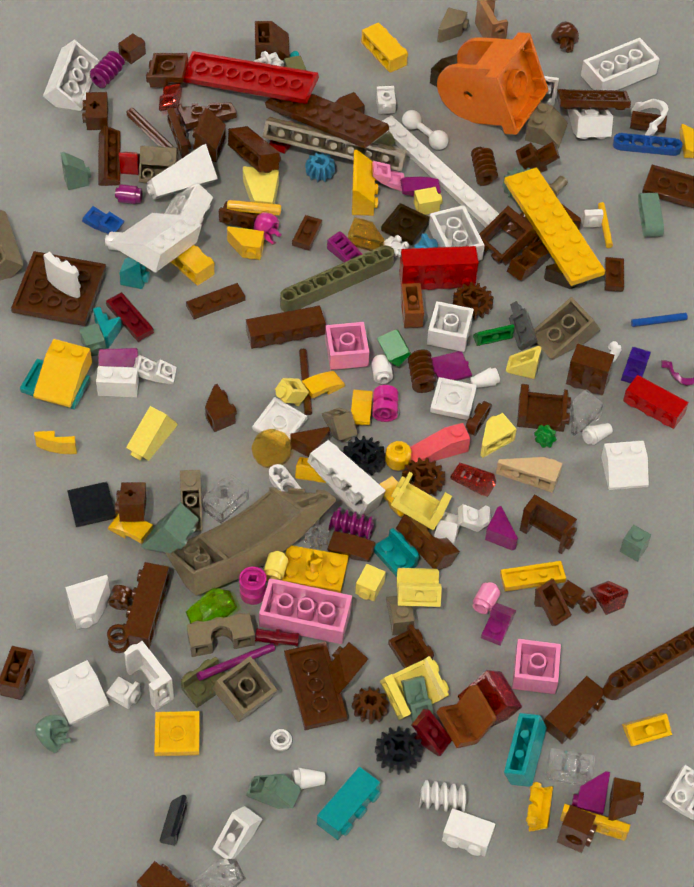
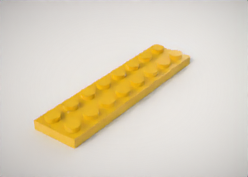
(554, 226)

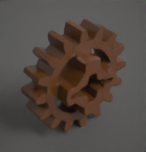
(474, 298)
(424, 475)

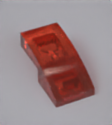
(170, 97)

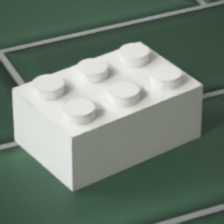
(455, 229)

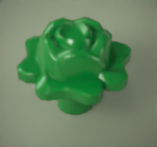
(545, 436)

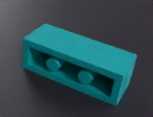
(525, 750)
(349, 803)

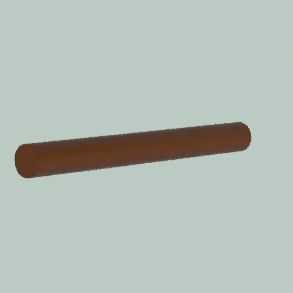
(304, 375)

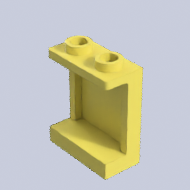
(418, 503)
(418, 587)
(428, 668)

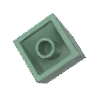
(171, 530)

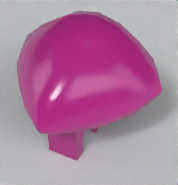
(269, 224)

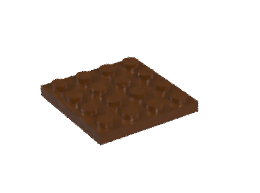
(43, 300)

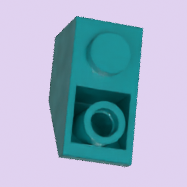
(133, 274)

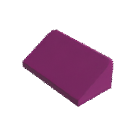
(118, 357)

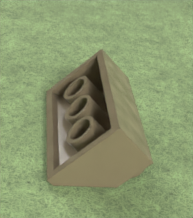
(9, 254)

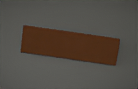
(109, 157)

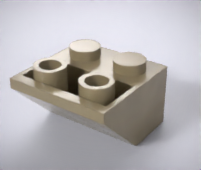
(155, 160)

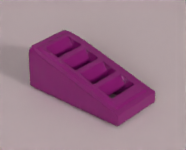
(338, 241)

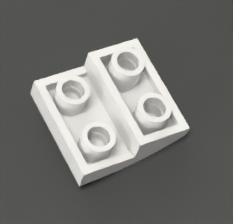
(62, 275)
(681, 793)

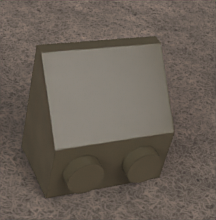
(546, 126)

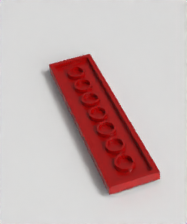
(250, 77)

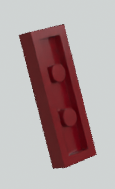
(130, 316)

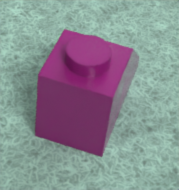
(593, 794)

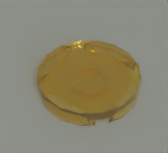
(271, 448)

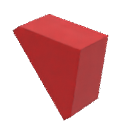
(129, 162)

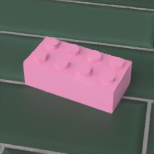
(305, 611)

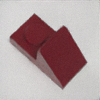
(431, 732)

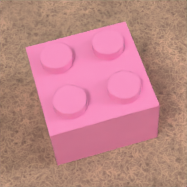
(347, 345)
(536, 666)

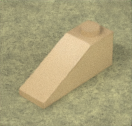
(532, 471)

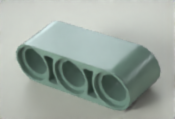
(650, 215)

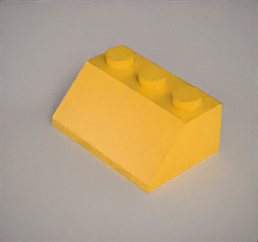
(363, 186)

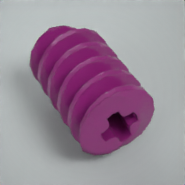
(107, 69)
(351, 523)

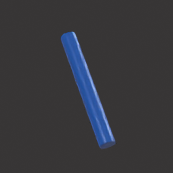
(659, 319)

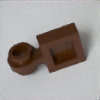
(574, 595)

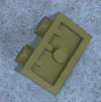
(200, 691)

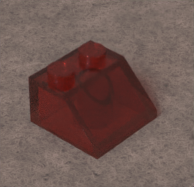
(498, 695)

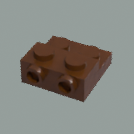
(166, 68)

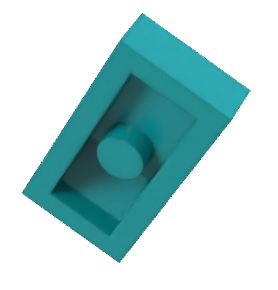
(109, 328)

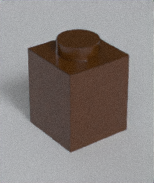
(132, 48)

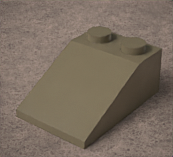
(565, 329)

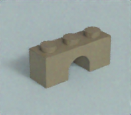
(236, 628)

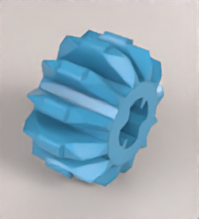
(320, 167)

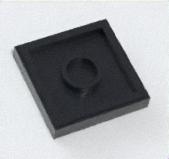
(91, 504)

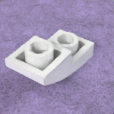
(155, 371)

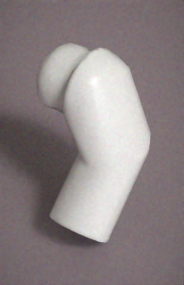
(615, 349)

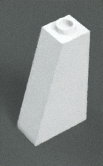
(186, 172)

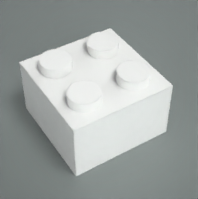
(450, 326)

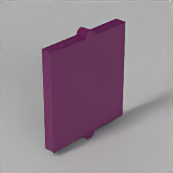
(451, 366)

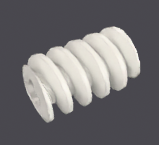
(443, 796)

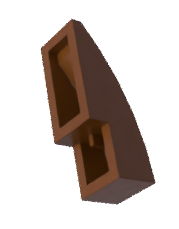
(529, 261)

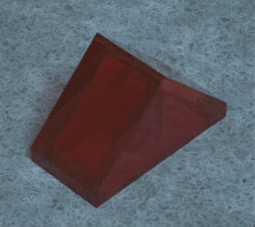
(610, 596)

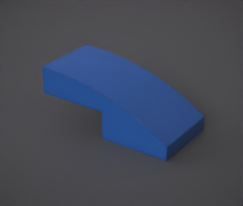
(103, 222)

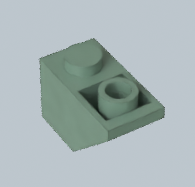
(274, 790)

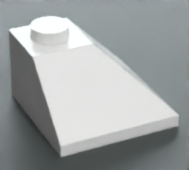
(88, 601)

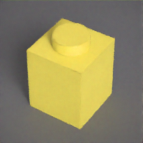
(427, 200)
(370, 582)

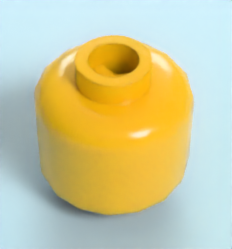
(398, 455)

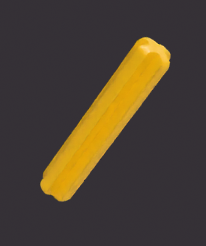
(254, 207)

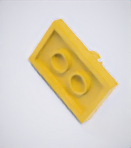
(315, 568)

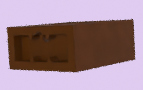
(497, 224)

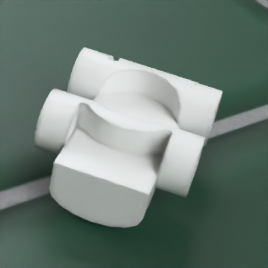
(394, 243)

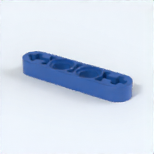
(647, 146)

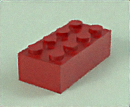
(439, 267)

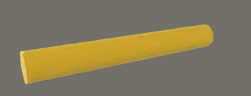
(605, 226)

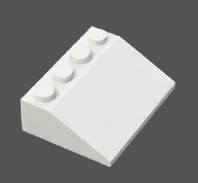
(158, 239)

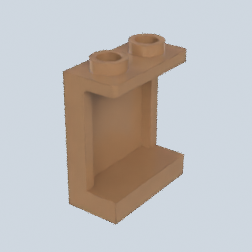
(486, 21)

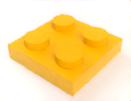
(177, 733)

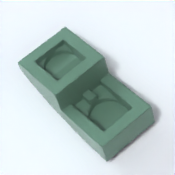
(416, 696)

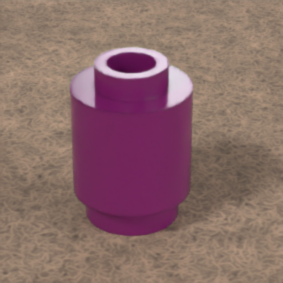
(128, 194)

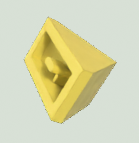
(524, 362)

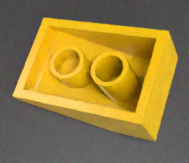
(62, 373)

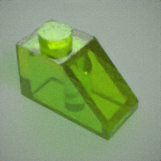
(212, 605)

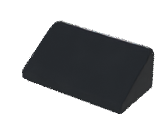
(174, 820)

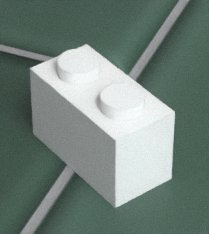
(117, 381)
(468, 832)

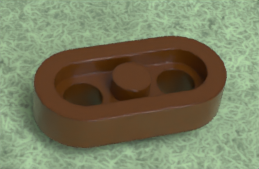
(481, 414)

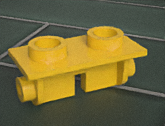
(539, 810)

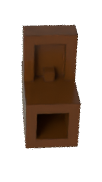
(531, 157)

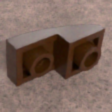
(351, 545)

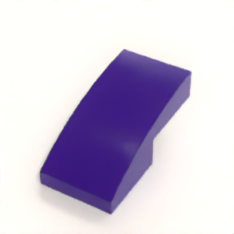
(635, 364)

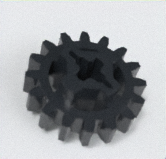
(372, 452)
(398, 747)

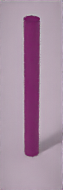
(234, 662)

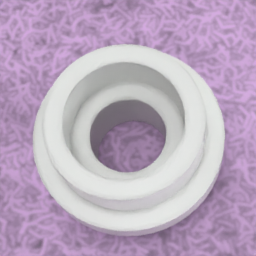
(280, 734)

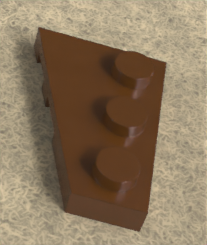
(190, 114)

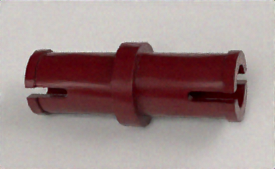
(277, 637)

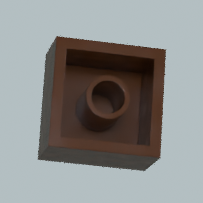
(590, 369)

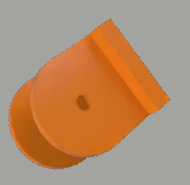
(501, 78)

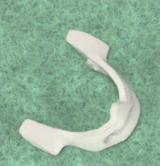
(652, 103)

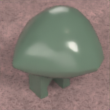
(52, 732)

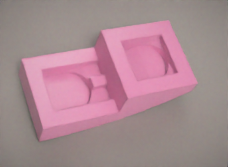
(386, 176)

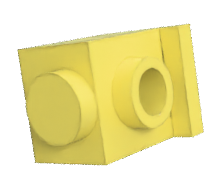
(288, 393)

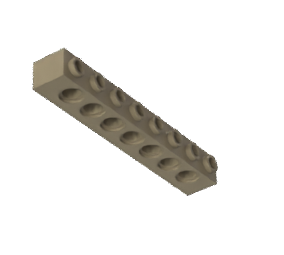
(320, 141)

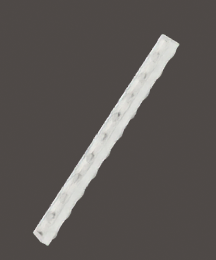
(437, 169)

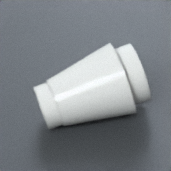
(486, 378)
(595, 433)
(307, 778)

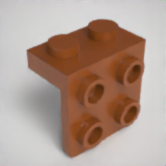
(468, 718)

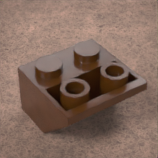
(272, 39)
(210, 132)

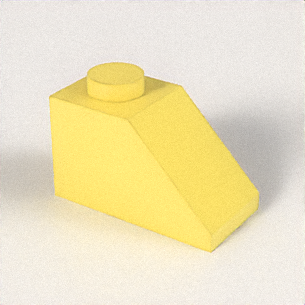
(497, 434)

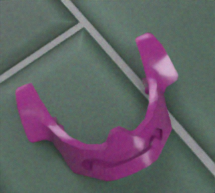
(684, 381)

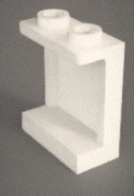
(161, 687)

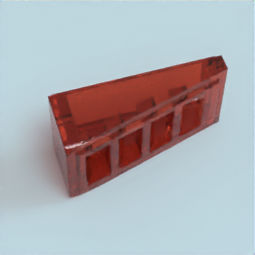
(482, 487)

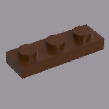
(178, 132)
(215, 301)

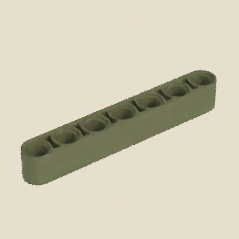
(337, 278)

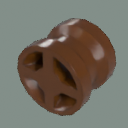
(120, 597)

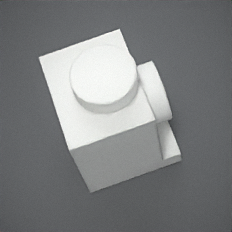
(385, 99)

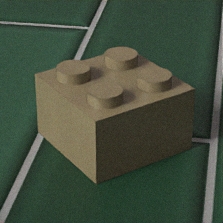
(244, 689)

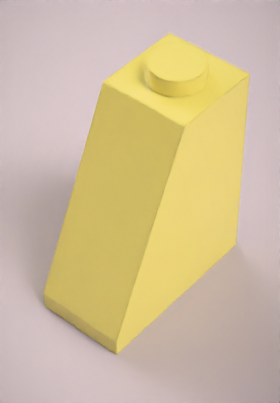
(261, 186)
(151, 434)

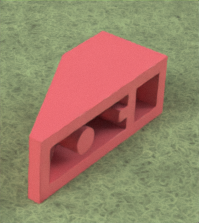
(442, 444)

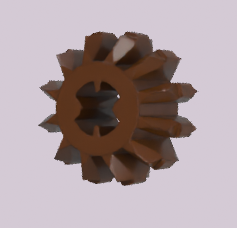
(370, 705)

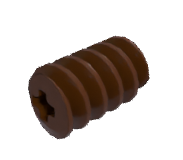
(484, 165)
(421, 371)

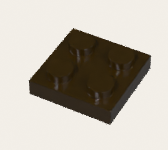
(406, 223)

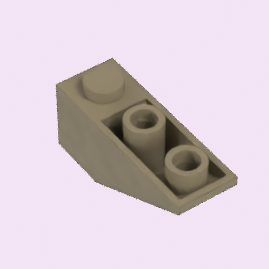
(191, 493)

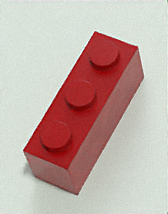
(655, 401)

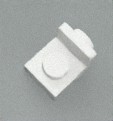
(473, 518)
(124, 692)

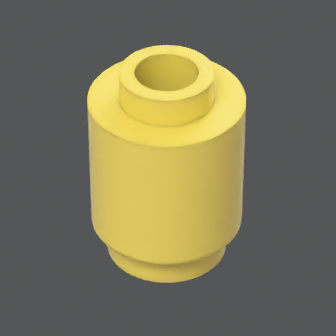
(275, 565)

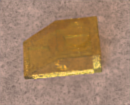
(365, 235)

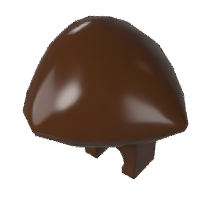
(566, 35)

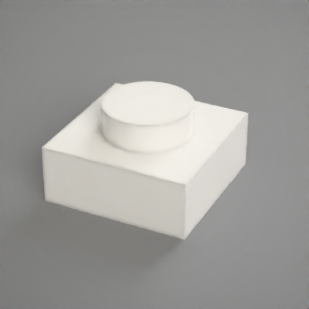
(592, 218)

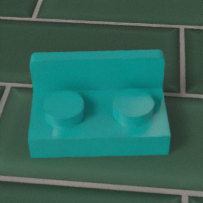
(396, 552)

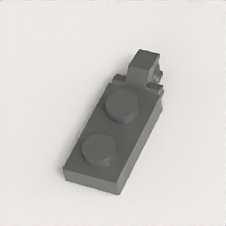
(523, 329)

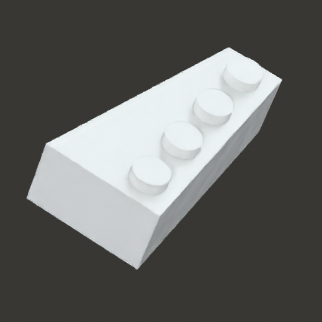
(346, 479)

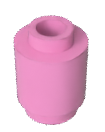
(486, 597)

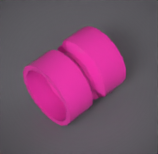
(385, 403)
(252, 585)

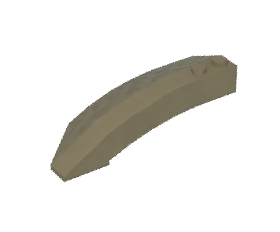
(248, 538)

